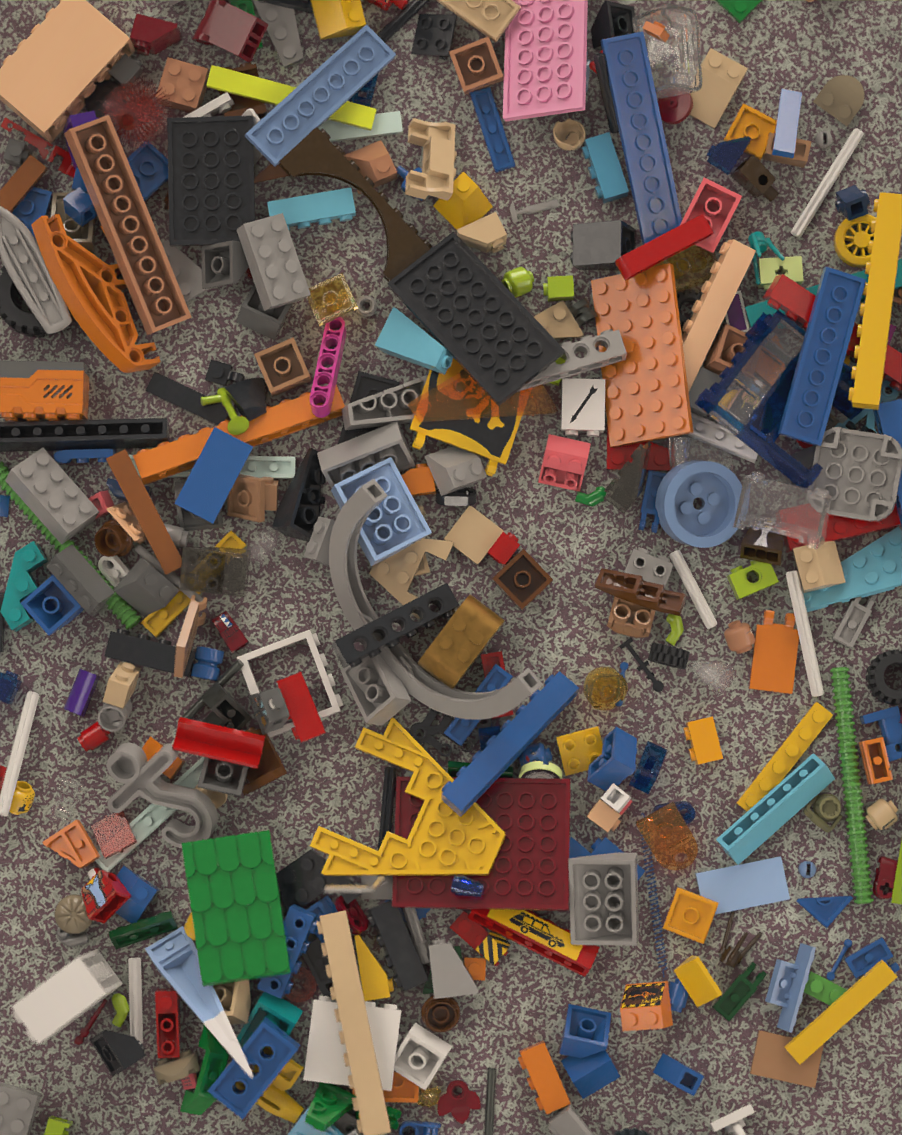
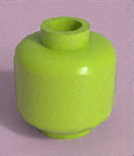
(518, 281)

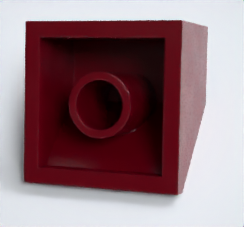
(153, 35)

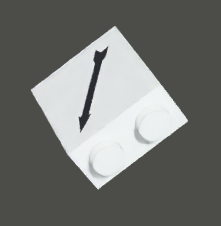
(582, 406)

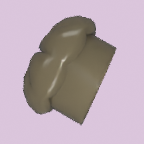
(72, 915)

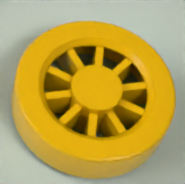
(859, 241)

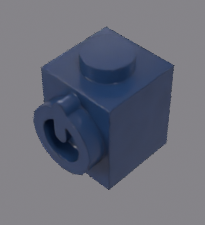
(852, 202)

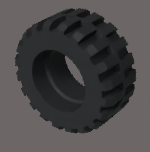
(13, 314)

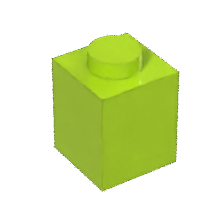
(559, 288)

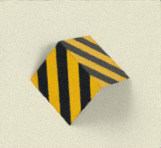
(493, 947)

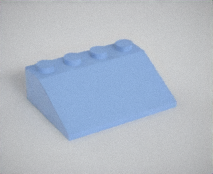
(394, 521)

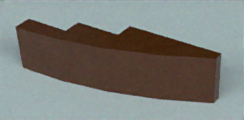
(642, 593)

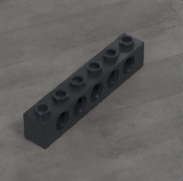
(441, 597)

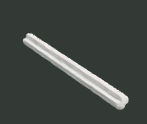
(827, 183)
(804, 633)
(18, 752)

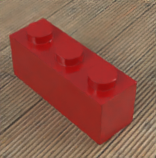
(301, 708)

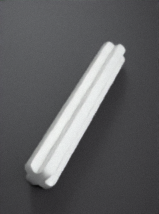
(693, 589)
(135, 998)

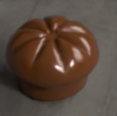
(113, 540)
(440, 1014)

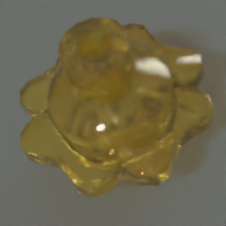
(429, 1096)

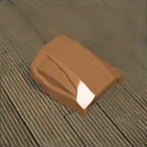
(625, 618)

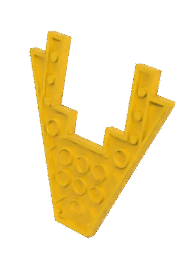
(439, 838)

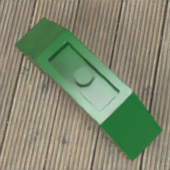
(213, 1065)

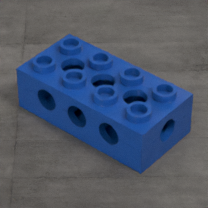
(269, 1067)

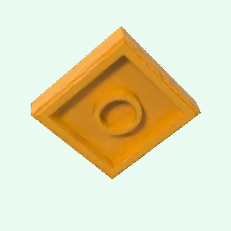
(752, 124)
(690, 915)

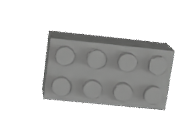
(273, 262)
(52, 495)
(17, 1109)

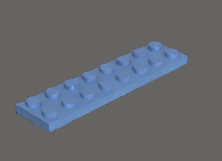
(320, 95)

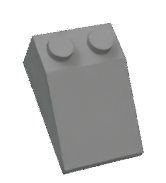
(376, 690)

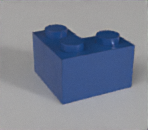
(615, 761)

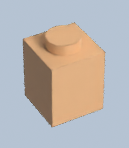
(604, 816)

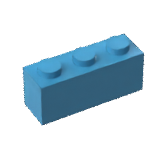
(605, 168)

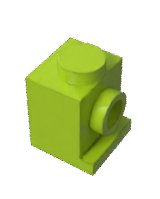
(57, 1126)

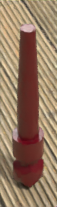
(85, 1030)

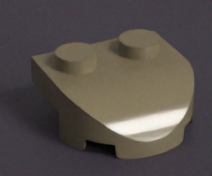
(841, 98)
(177, 1068)

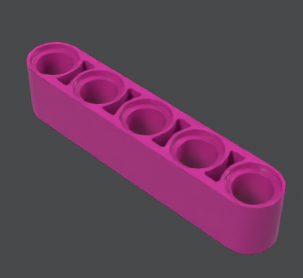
(328, 375)

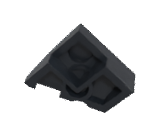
(249, 397)

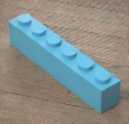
(775, 808)

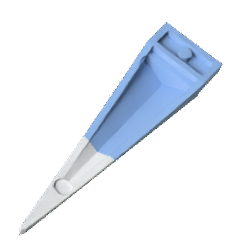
(179, 965)

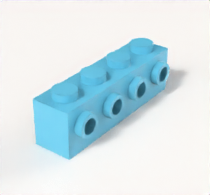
(315, 208)

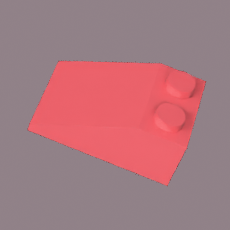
(718, 208)

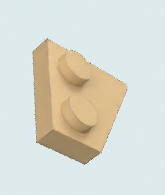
(559, 322)

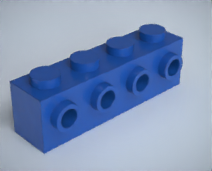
(297, 926)

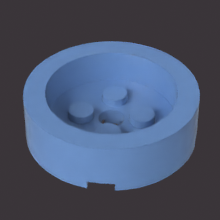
(719, 495)

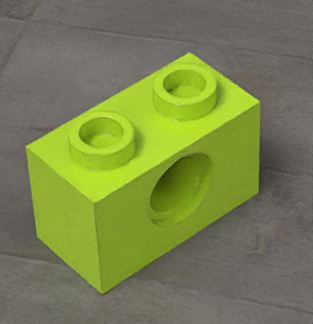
(742, 587)

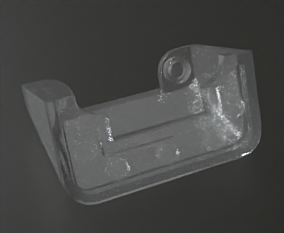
(678, 61)
(784, 509)

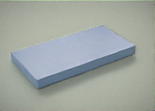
(744, 885)

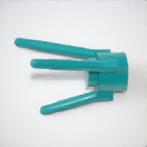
(759, 243)

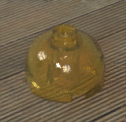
(604, 688)

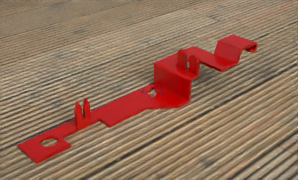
(40, 143)

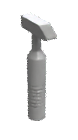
(532, 208)

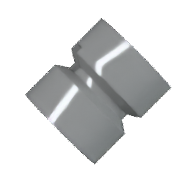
(113, 717)

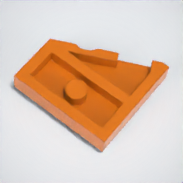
(73, 844)

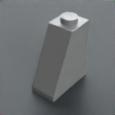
(448, 971)

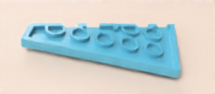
(866, 573)

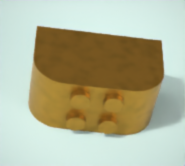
(460, 642)

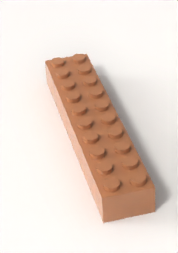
(127, 224)

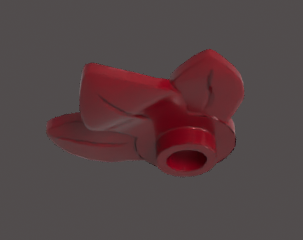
(458, 1104)

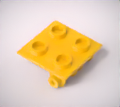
(579, 749)

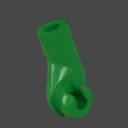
(593, 498)

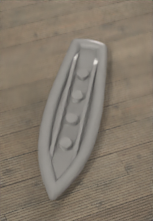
(30, 275)

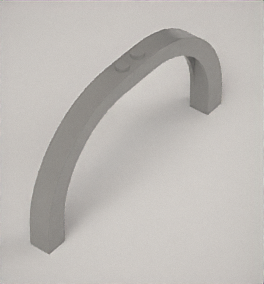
(360, 612)

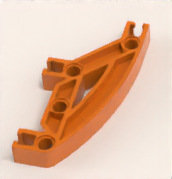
(92, 296)

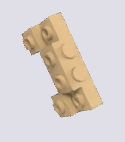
(438, 159)

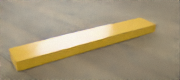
(162, 618)
(840, 1012)

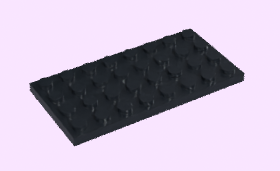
(476, 318)

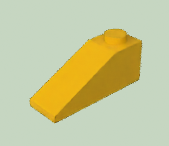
(373, 976)

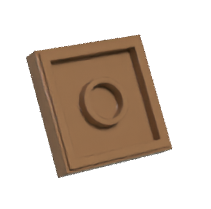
(247, 499)

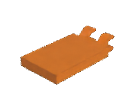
(774, 655)

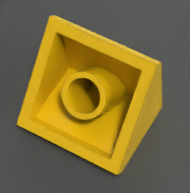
(697, 981)

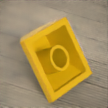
(465, 204)

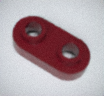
(356, 917)

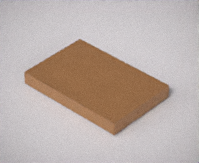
(775, 1062)

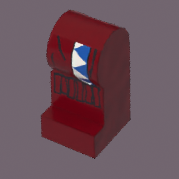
(230, 631)

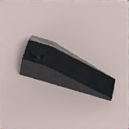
(302, 500)

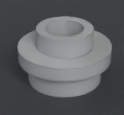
(373, 306)

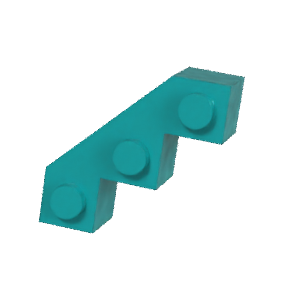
(21, 585)

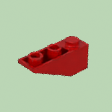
(167, 1023)

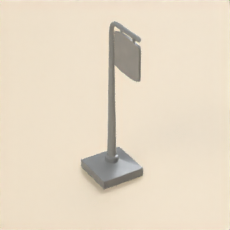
(371, 886)

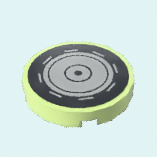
(539, 770)

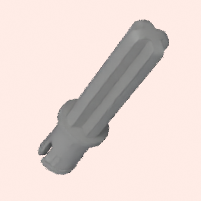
(417, 935)

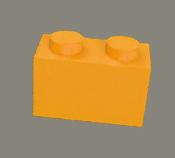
(703, 740)

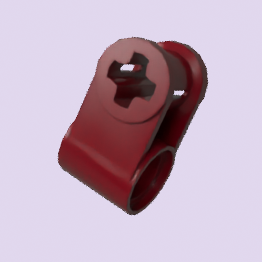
(885, 875)

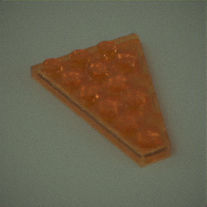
(464, 399)

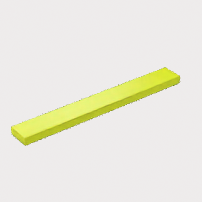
(275, 92)

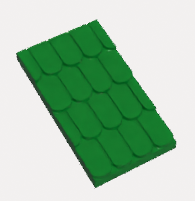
(236, 908)

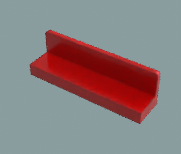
(218, 742)

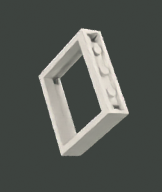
(320, 661)

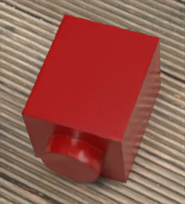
(504, 548)

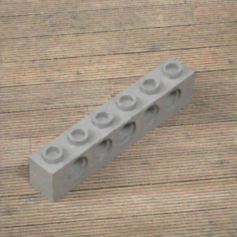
(609, 339)

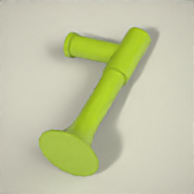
(237, 424)

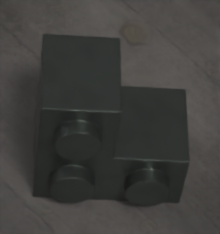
(225, 709)

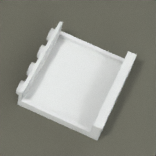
(324, 1050)

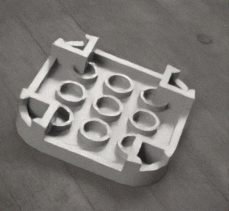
(859, 473)

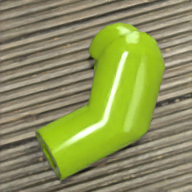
(676, 628)
(121, 1007)

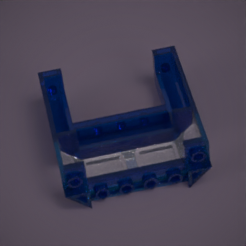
(756, 390)

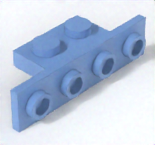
(789, 984)

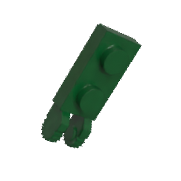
(738, 993)

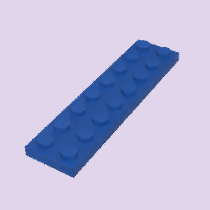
(822, 356)

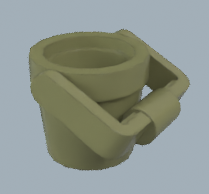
(825, 808)

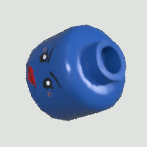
(536, 752)

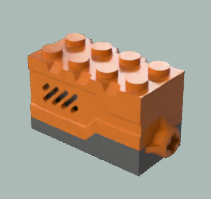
(44, 390)

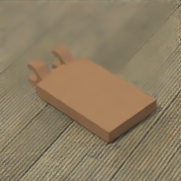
(188, 634)

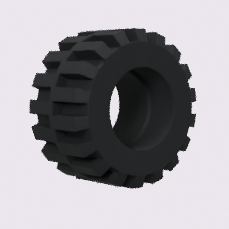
(876, 677)

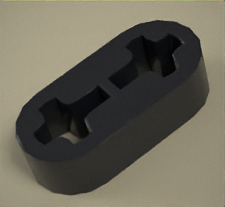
(461, 497)

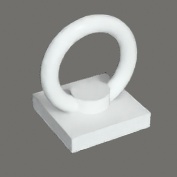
(734, 1121)

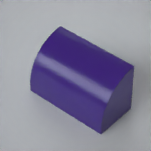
(81, 692)

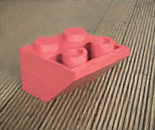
(564, 462)

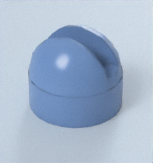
(803, 869)

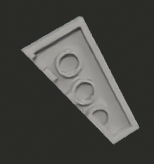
(282, 31)

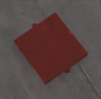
(113, 834)

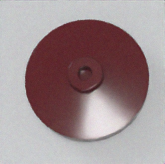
(675, 108)

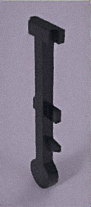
(657, 685)

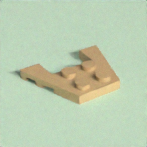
(400, 569)

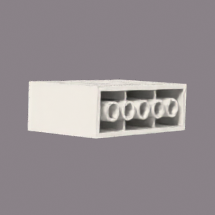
(66, 996)

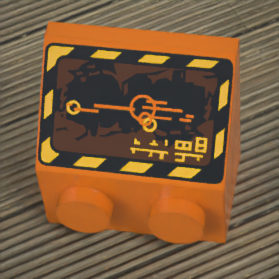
(646, 1006)

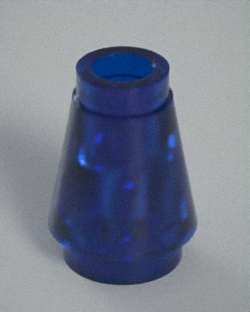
(466, 886)

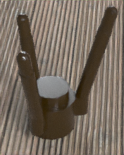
(731, 955)

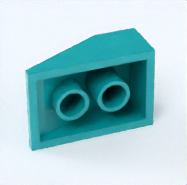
(276, 1010)

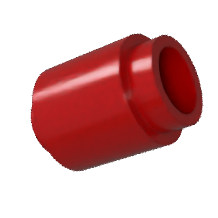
(93, 737)

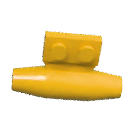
(275, 1098)

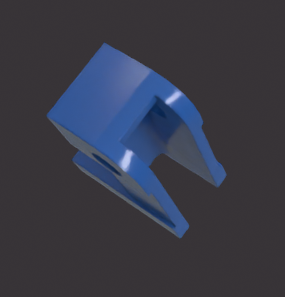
(890, 729)

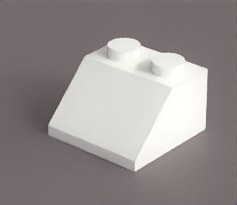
(421, 1056)

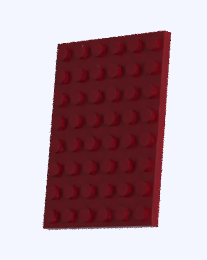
(531, 862)

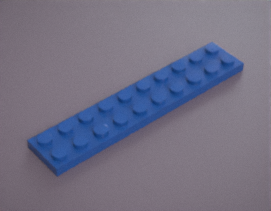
(642, 135)

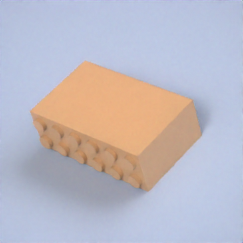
(60, 64)

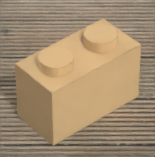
(121, 684)

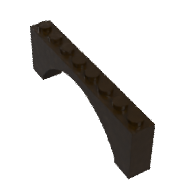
(319, 157)

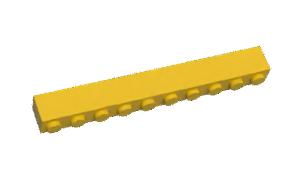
(878, 302)

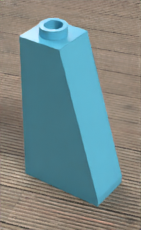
(410, 343)

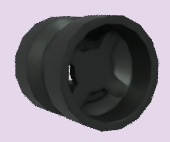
(582, 312)

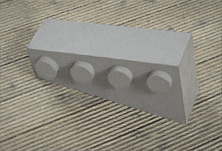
(384, 406)

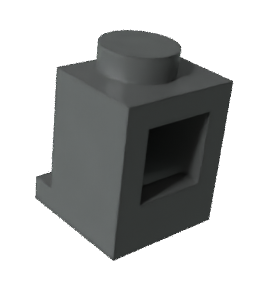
(16, 152)

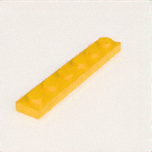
(786, 755)

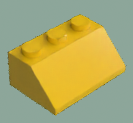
(338, 17)

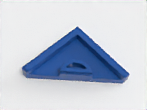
(825, 908)

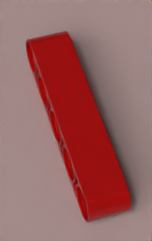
(664, 247)

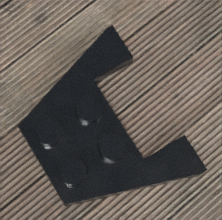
(303, 881)

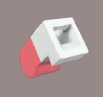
(617, 799)

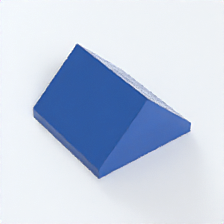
(590, 1072)

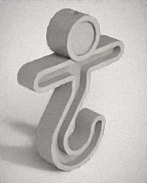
(143, 780)

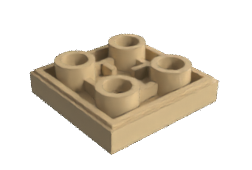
(473, 534)

